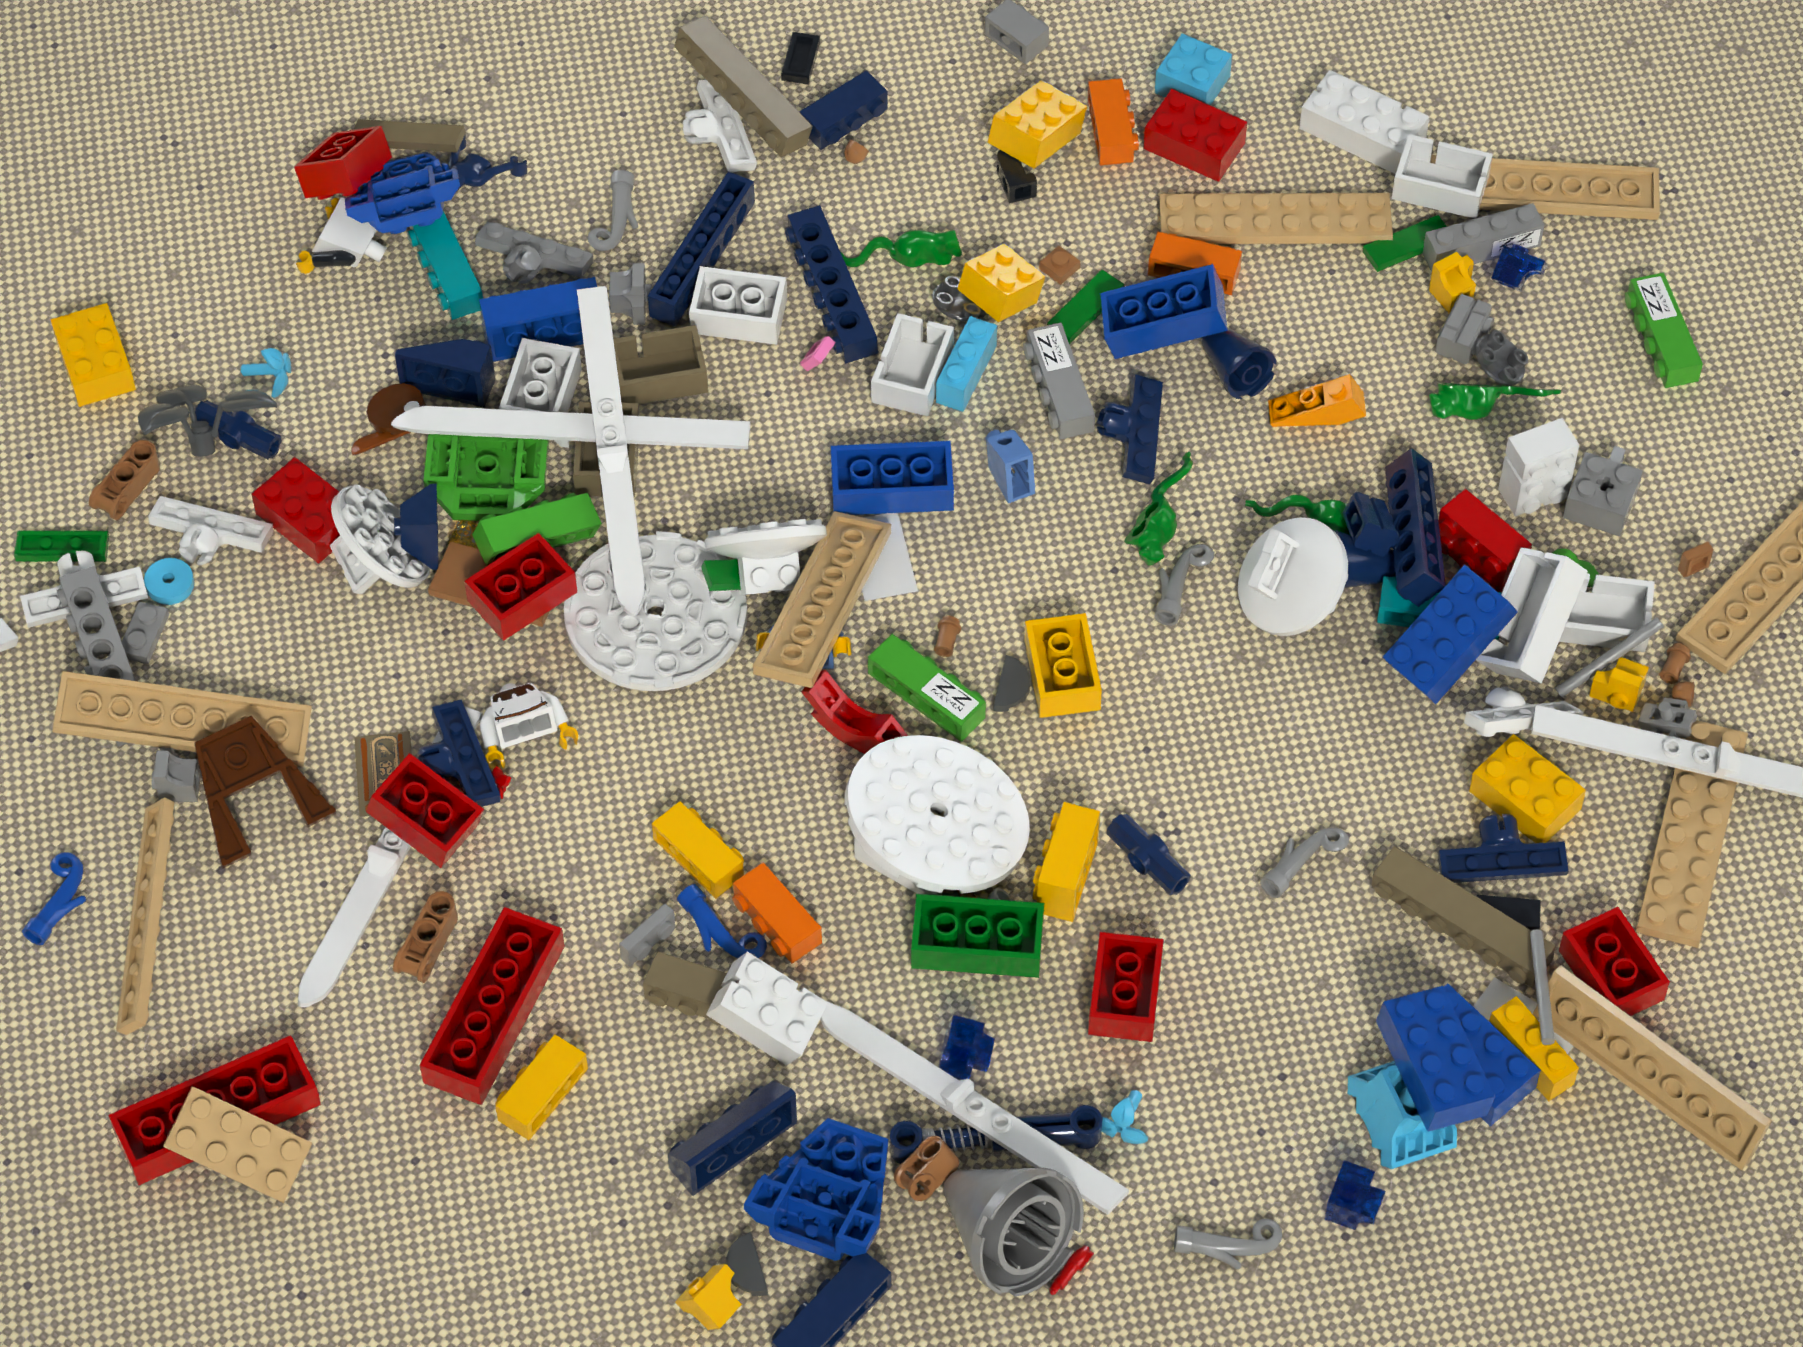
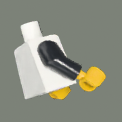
(341, 241)

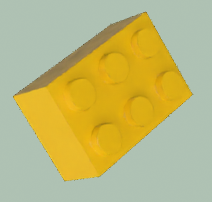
(1037, 124)
(93, 354)
(1062, 665)
(1529, 788)
(1066, 860)

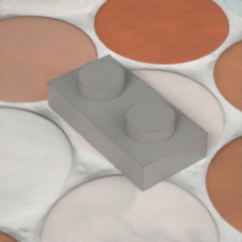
(144, 632)
(643, 938)

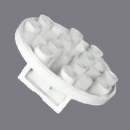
(368, 542)
(767, 552)
(1293, 576)

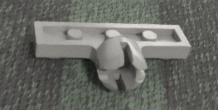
(530, 253)

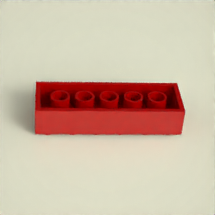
(492, 1006)
(265, 1083)

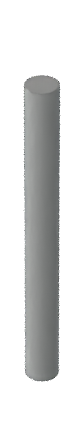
(1609, 657)
(1542, 987)

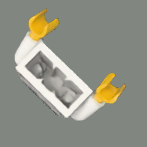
(520, 716)

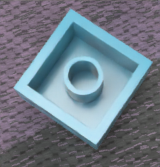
(1194, 70)

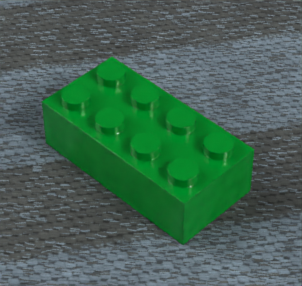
(977, 935)

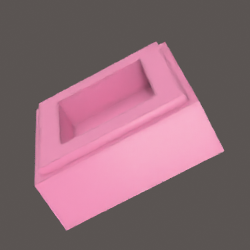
(817, 353)

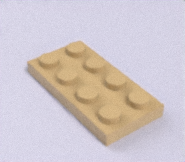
(237, 1144)

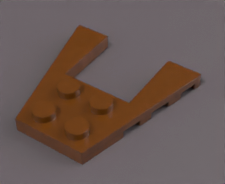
(239, 759)

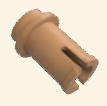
(948, 630)
(1678, 655)

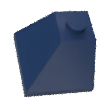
(420, 526)

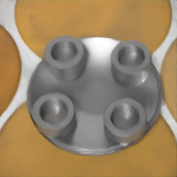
(953, 302)
(1501, 358)

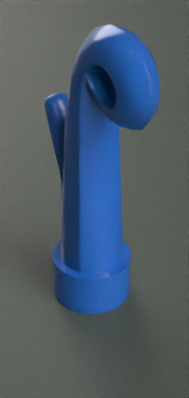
(709, 925)
(40, 926)

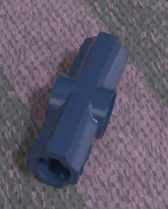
(240, 430)
(1148, 854)

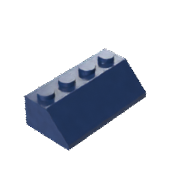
(733, 1136)

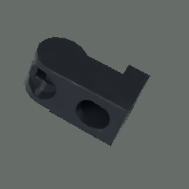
(1014, 180)

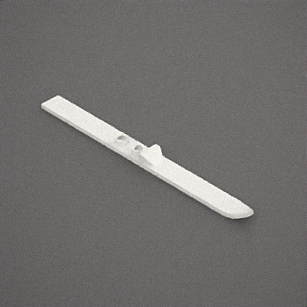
(568, 427)
(612, 448)
(1668, 750)
(357, 909)
(970, 1106)

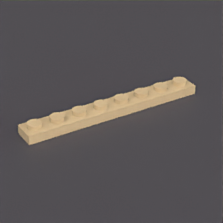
(145, 917)

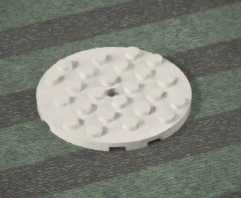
(649, 650)
(892, 819)

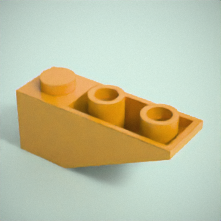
(1321, 404)

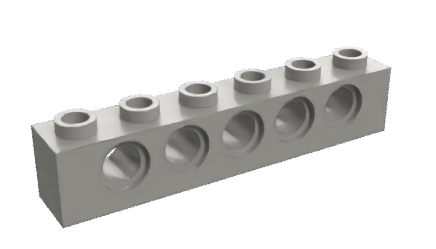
(86, 587)

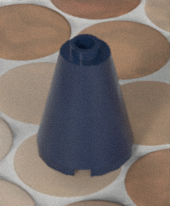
(1239, 362)
(1366, 567)

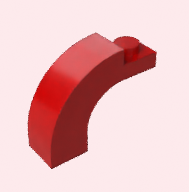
(848, 720)

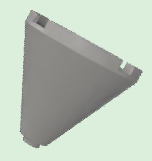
(1015, 1224)

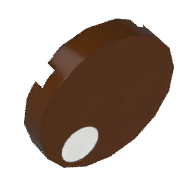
(391, 403)

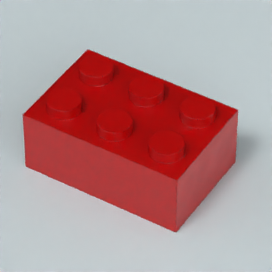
(1195, 135)
(343, 162)
(299, 508)
(1479, 539)
(521, 586)
(425, 810)
(1614, 962)
(1125, 986)

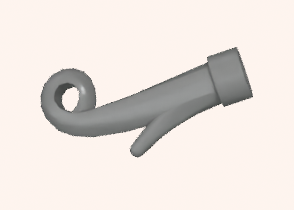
(621, 186)
(1169, 606)
(1278, 879)
(1223, 1247)

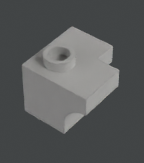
(630, 292)
(175, 777)

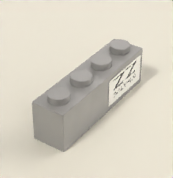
(1485, 236)
(1059, 381)

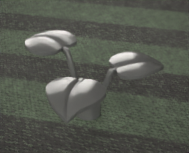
(200, 434)

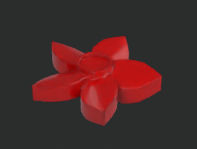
(501, 780)

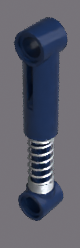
(1059, 1127)

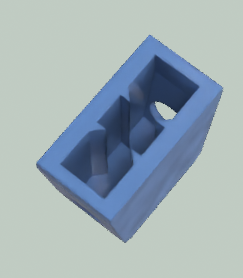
(1009, 451)

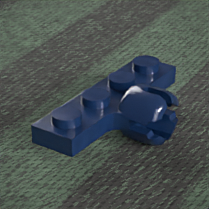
(1135, 427)
(460, 754)
(1503, 855)

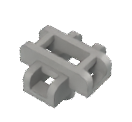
(1665, 715)

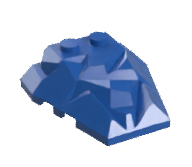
(404, 194)
(826, 1192)

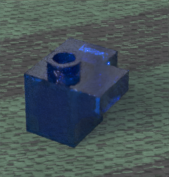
(1516, 267)
(965, 1048)
(1353, 1197)

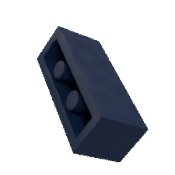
(845, 109)

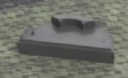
(1013, 685)
(744, 1262)

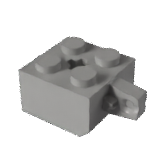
(1603, 492)

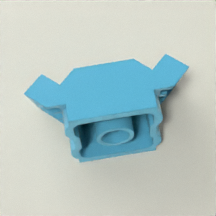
(1393, 1118)

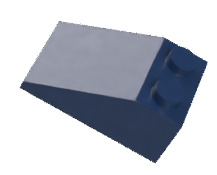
(449, 370)

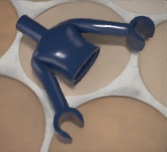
(476, 170)

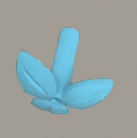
(276, 365)
(1124, 1116)

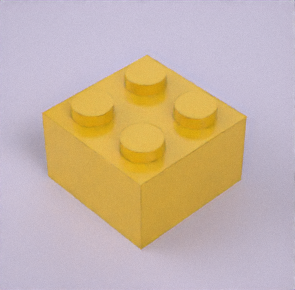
(1001, 282)

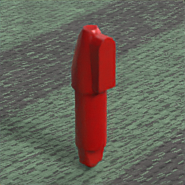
(1075, 1263)

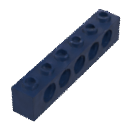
(701, 247)
(831, 284)
(1415, 517)

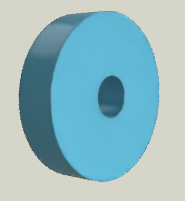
(165, 570)

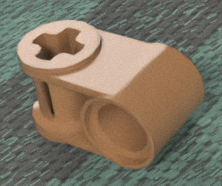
(929, 1166)

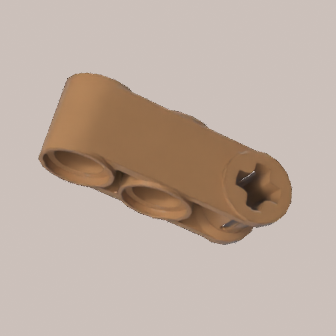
(116, 493)
(419, 955)

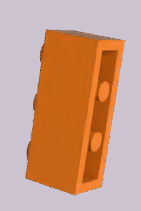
(1112, 121)
(1179, 254)
(776, 913)

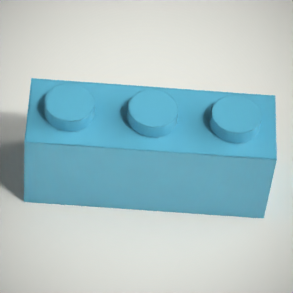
(966, 363)

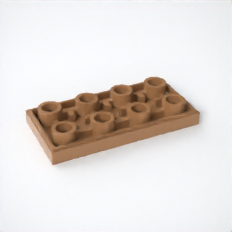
(455, 567)

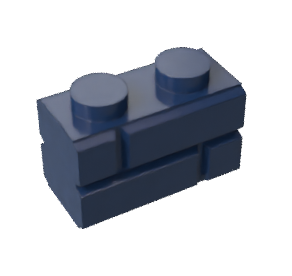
(1370, 524)

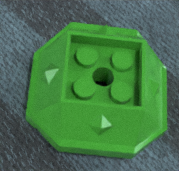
(469, 492)

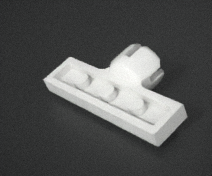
(722, 126)
(208, 528)
(118, 588)
(1509, 713)

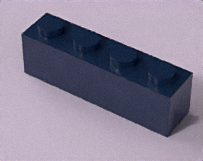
(837, 1305)

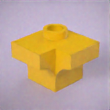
(1451, 278)
(1620, 685)
(710, 1297)

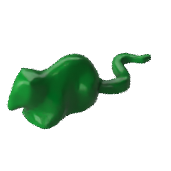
(913, 248)
(1475, 400)
(1326, 511)
(1158, 520)

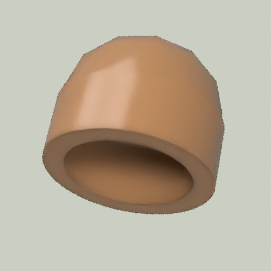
(855, 152)
(1684, 691)

